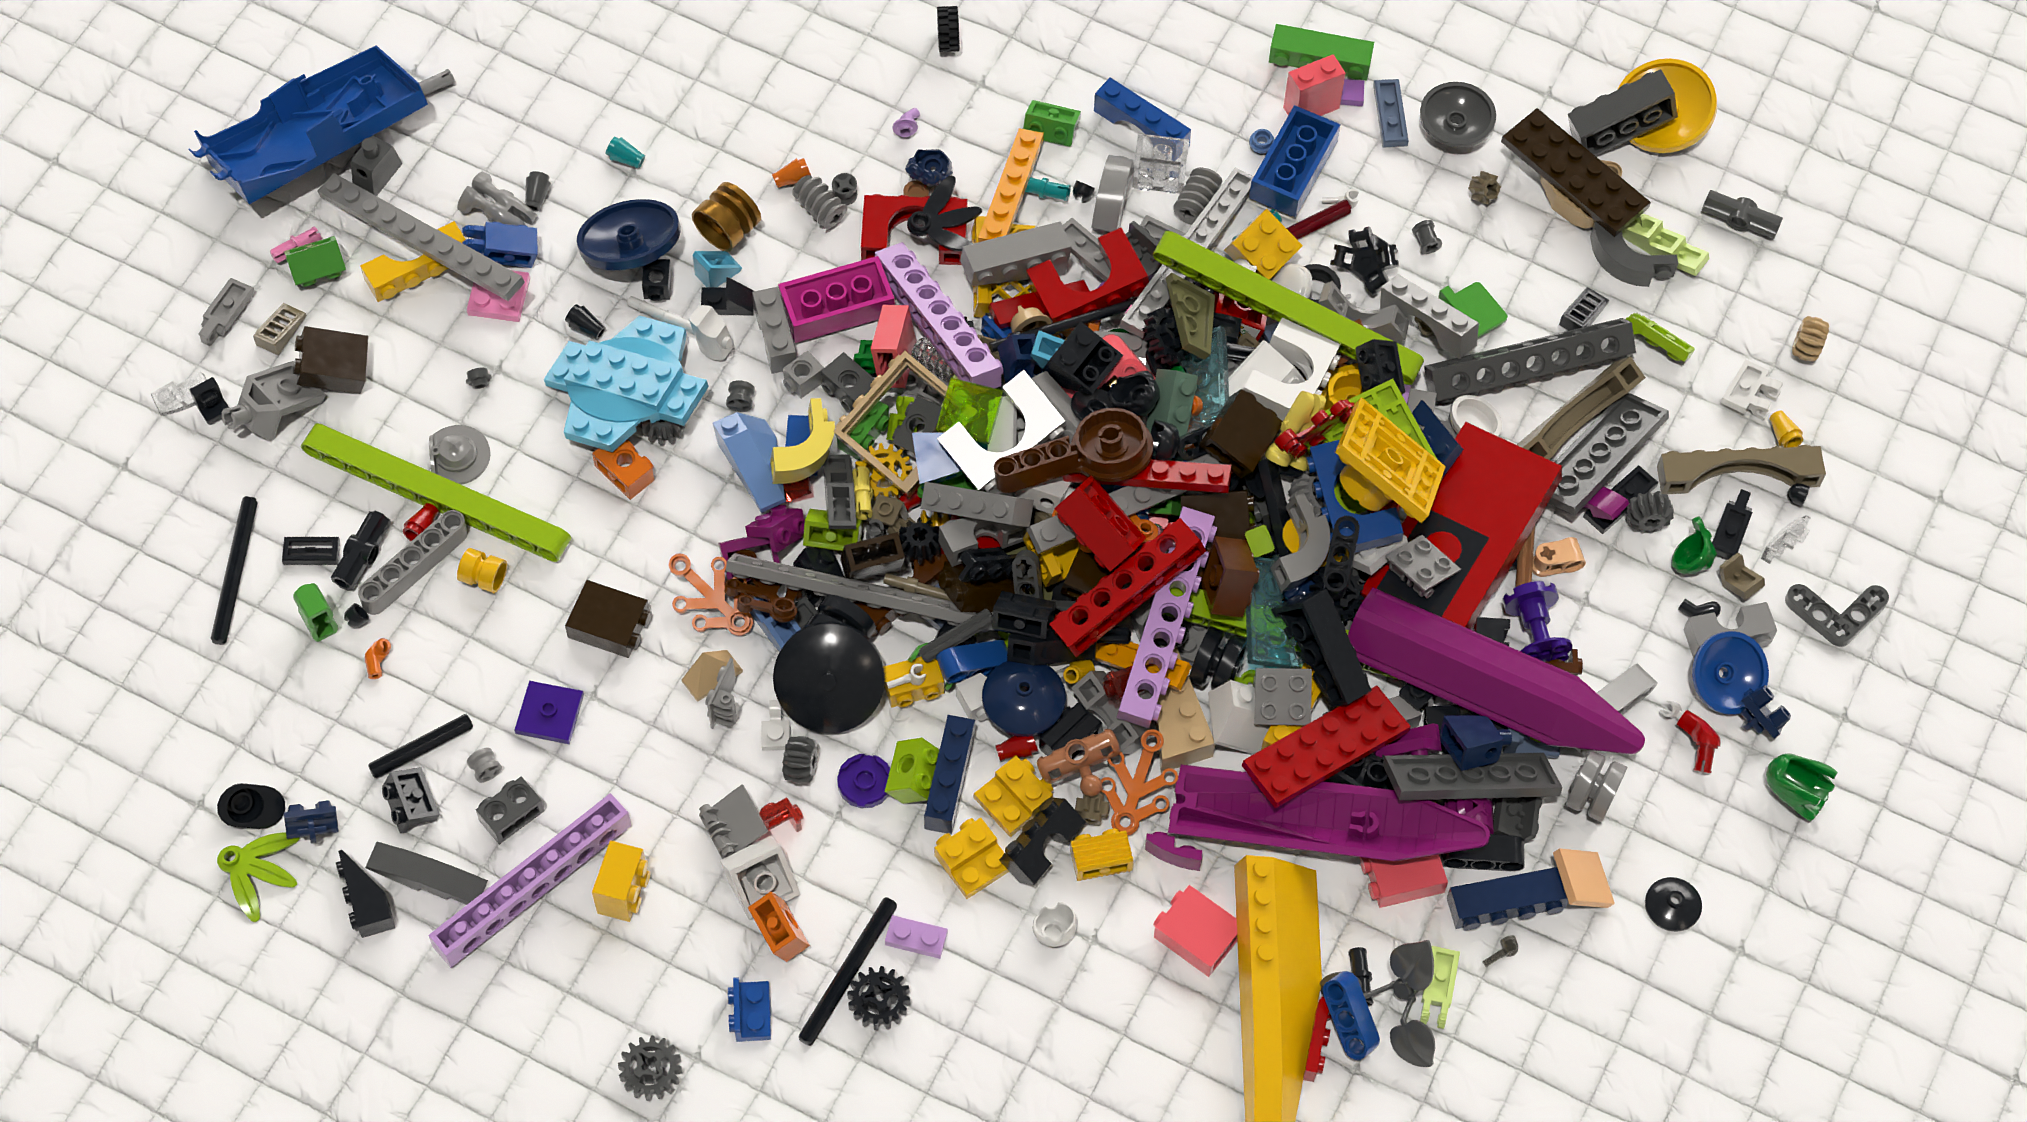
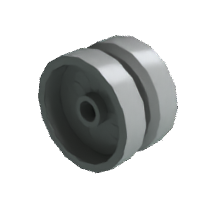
(1593, 784)

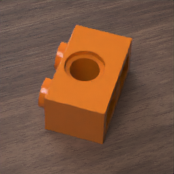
(628, 479)
(778, 926)

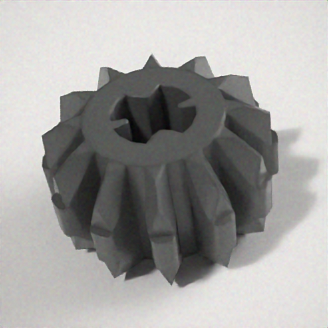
(661, 431)
(1650, 511)
(800, 759)

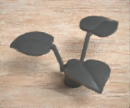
(1415, 970)

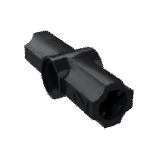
(361, 550)

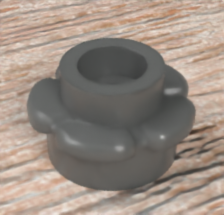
(478, 378)

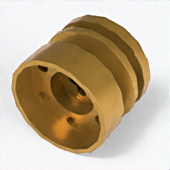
(726, 216)

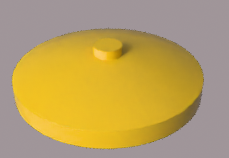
(1694, 102)

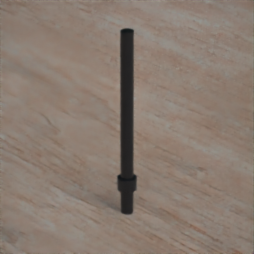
(1073, 321)

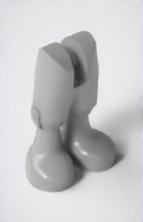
(506, 209)

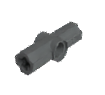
(1742, 214)

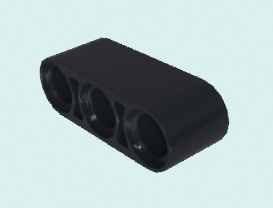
(1344, 545)
(1500, 854)

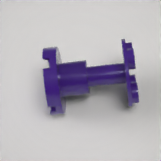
(1532, 604)

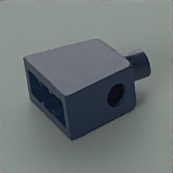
(1473, 740)

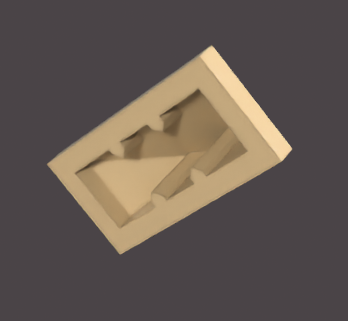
(704, 672)

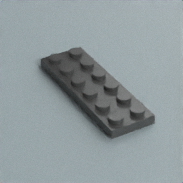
(1605, 449)
(1440, 777)

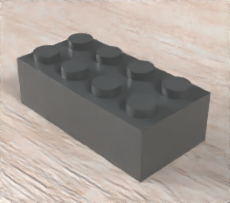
(1624, 113)

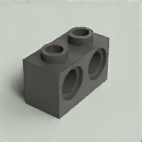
(514, 814)

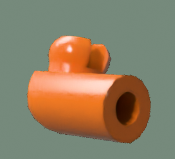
(375, 656)

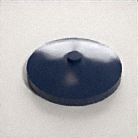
(628, 234)

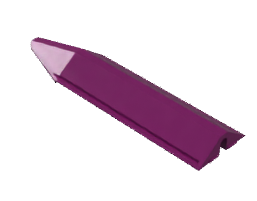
(1487, 677)
(1322, 819)

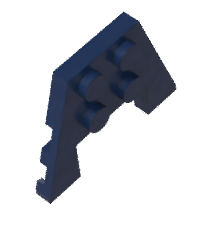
(1438, 437)

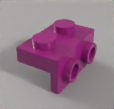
(780, 525)
(1417, 741)

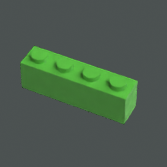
(1302, 46)

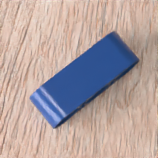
(968, 660)
(1351, 1001)

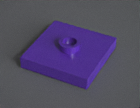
(549, 712)

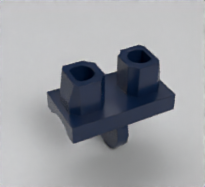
(1758, 712)
(311, 821)

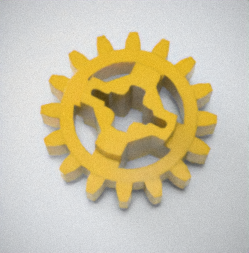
(891, 461)

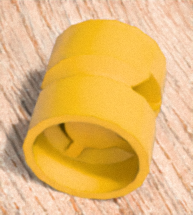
(485, 571)

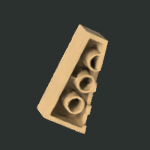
(1183, 728)

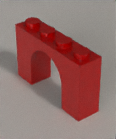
(884, 213)
(1125, 281)

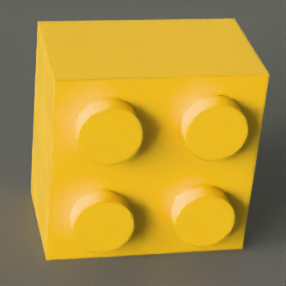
(1264, 245)
(620, 881)

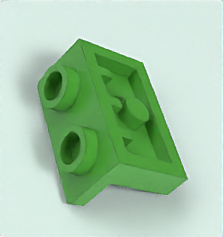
(1054, 121)

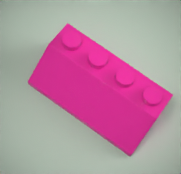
(835, 299)

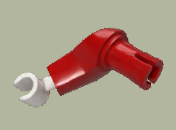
(1701, 733)

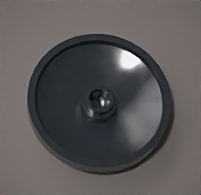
(829, 677)

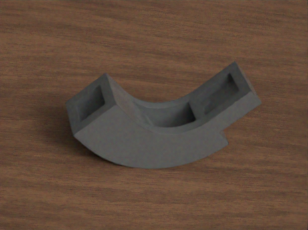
(1627, 264)

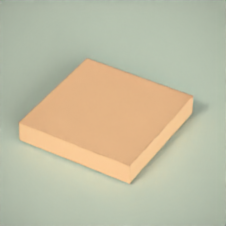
(1583, 878)

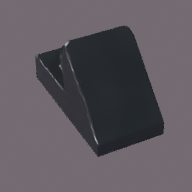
(729, 300)

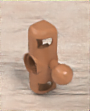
(1062, 759)

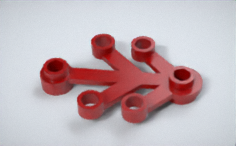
(1314, 435)

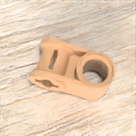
(1558, 557)

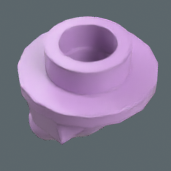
(906, 124)

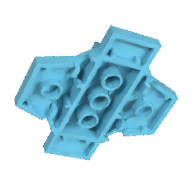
(625, 383)

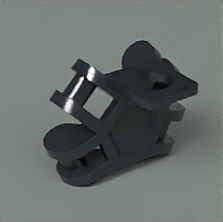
(1368, 260)

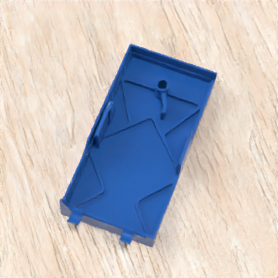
(311, 123)

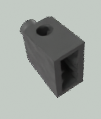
(374, 165)

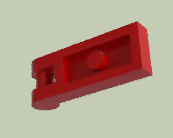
(1319, 1038)

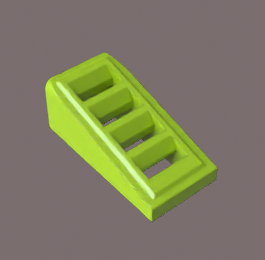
(1259, 541)

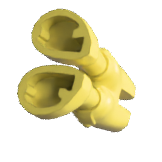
(1297, 419)

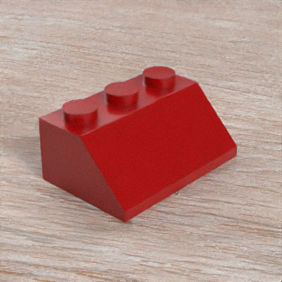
(1100, 524)

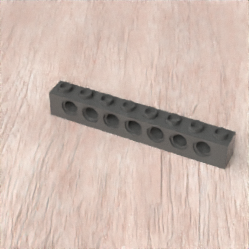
(1620, 344)

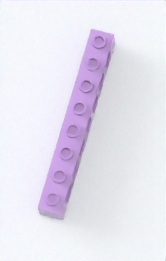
(938, 318)
(1132, 707)
(530, 880)

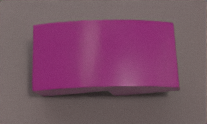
(1607, 504)
(1162, 847)

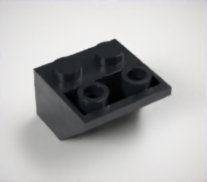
(1082, 360)

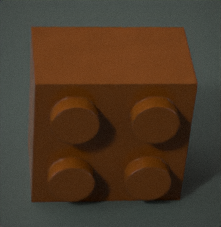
(1229, 577)

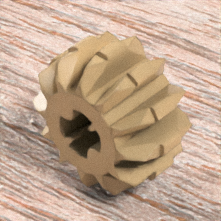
(1810, 338)

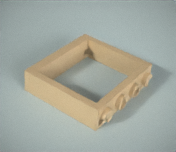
(864, 405)

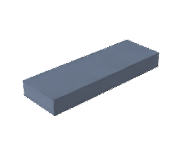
(1390, 113)

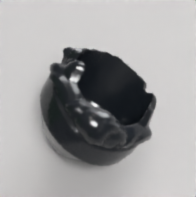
(1135, 393)

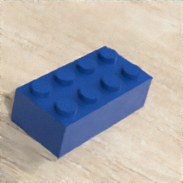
(1294, 161)

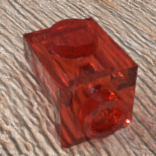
(1115, 684)
(780, 812)

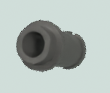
(875, 529)

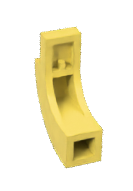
(803, 460)

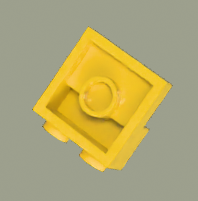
(1013, 795)
(971, 857)

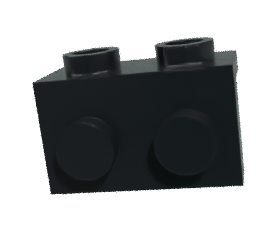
(818, 560)

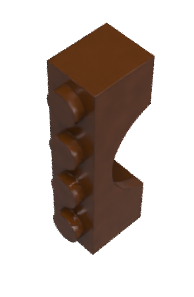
(927, 573)

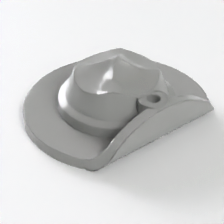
(459, 453)

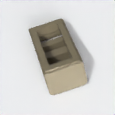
(277, 344)

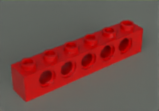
(1125, 601)

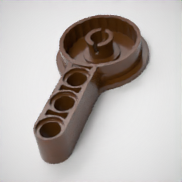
(1106, 444)

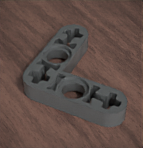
(1033, 578)
(1841, 621)

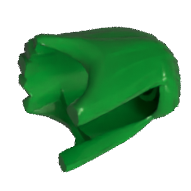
(1801, 783)

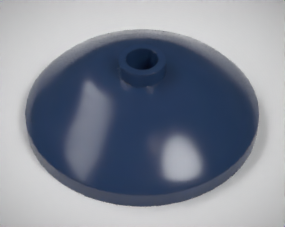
(1019, 711)

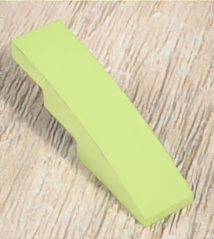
(1651, 237)

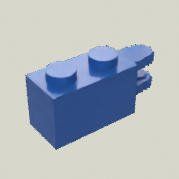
(503, 243)

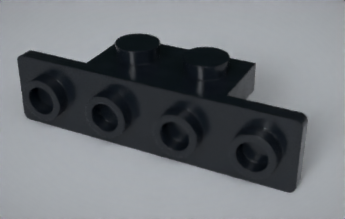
(987, 564)

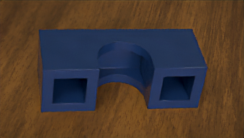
(1015, 355)

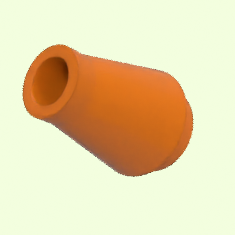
(791, 173)

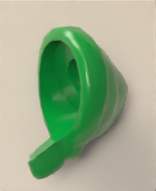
(1695, 551)

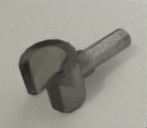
(1509, 946)

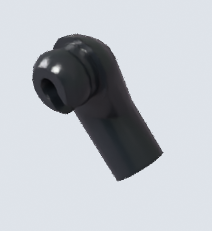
(1691, 609)

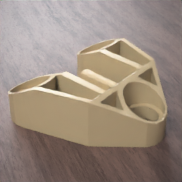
(1566, 207)

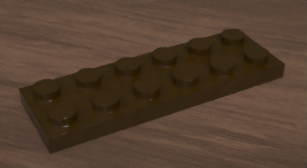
(1575, 172)

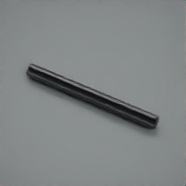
(234, 570)
(847, 971)

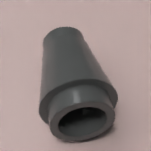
(536, 189)

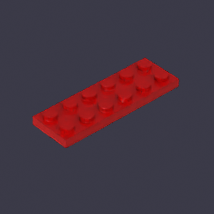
(1325, 747)

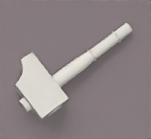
(704, 323)

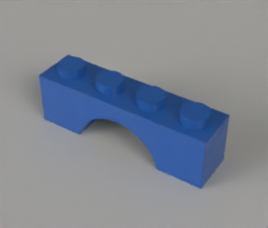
(1119, 103)

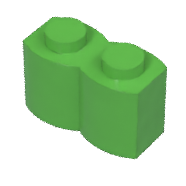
(315, 611)

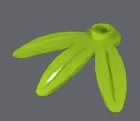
(248, 863)

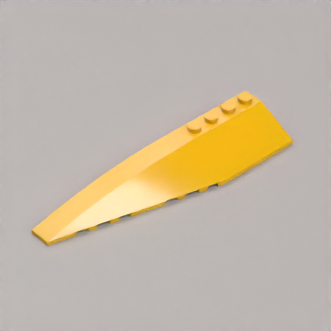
(1276, 981)

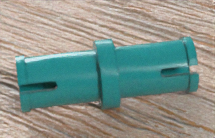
(1047, 188)

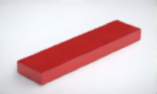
(1006, 309)

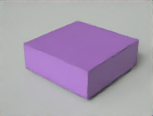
(1353, 93)

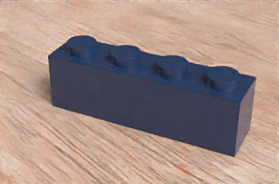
(949, 774)
(1507, 898)

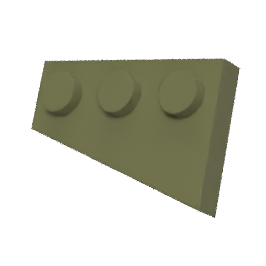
(1193, 315)

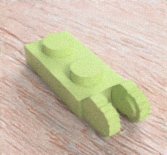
(1442, 986)

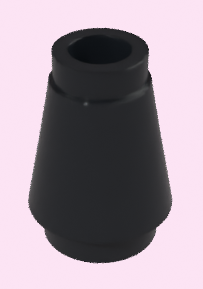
(584, 321)

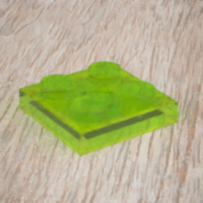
(973, 407)

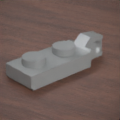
(224, 310)

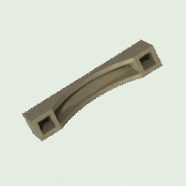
(1592, 399)
(1684, 471)

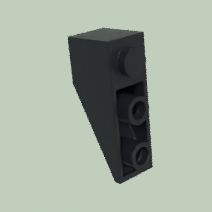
(1041, 652)
(369, 902)

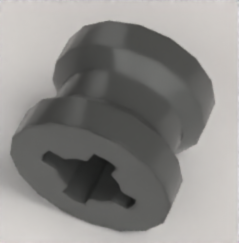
(843, 182)
(740, 396)

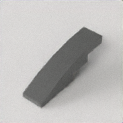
(839, 492)
(425, 873)

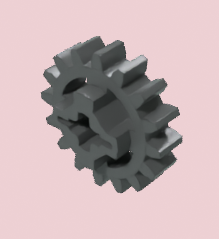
(654, 1059)

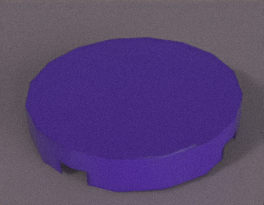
(863, 780)

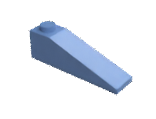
(748, 448)

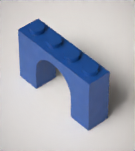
(1374, 528)

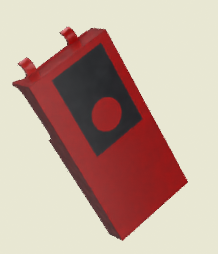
(1478, 522)

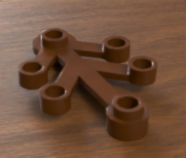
(780, 609)

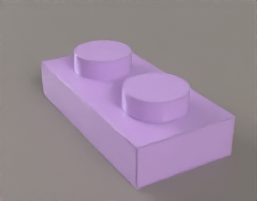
(916, 937)

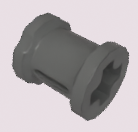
(1427, 237)

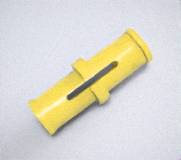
(862, 492)

